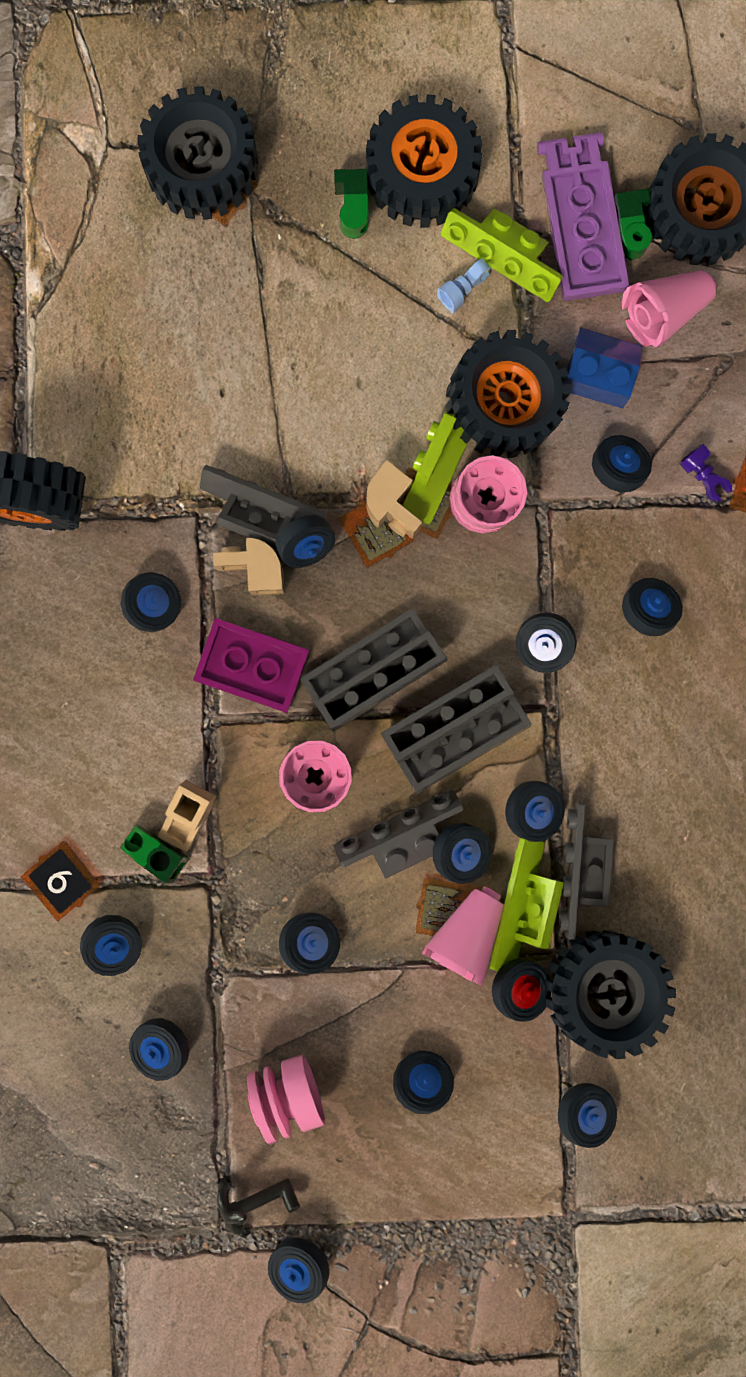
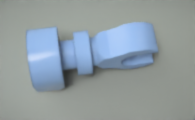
(452, 293)

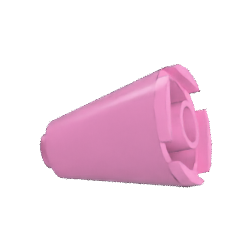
(666, 304)
(468, 936)

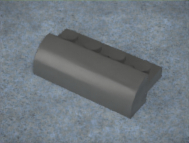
(373, 669)
(456, 729)

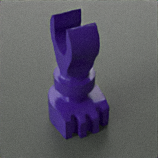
(695, 462)

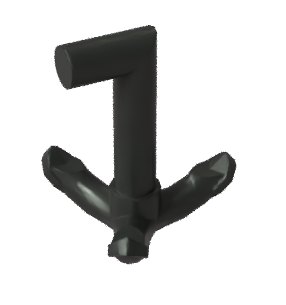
(235, 1213)

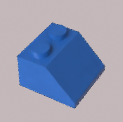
(603, 368)

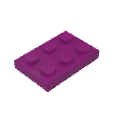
(251, 665)

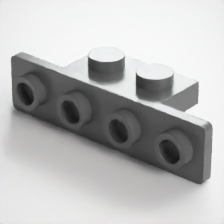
(252, 508)
(402, 839)
(588, 870)

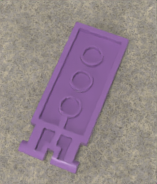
(583, 218)

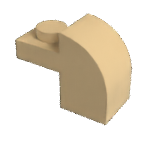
(383, 499)
(260, 561)
(186, 815)

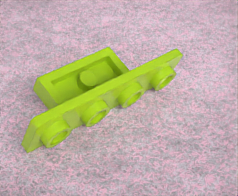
(506, 248)
(435, 468)
(528, 906)

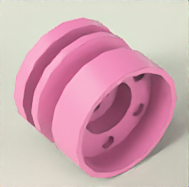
(505, 489)
(334, 780)
(285, 1099)

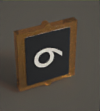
(60, 881)

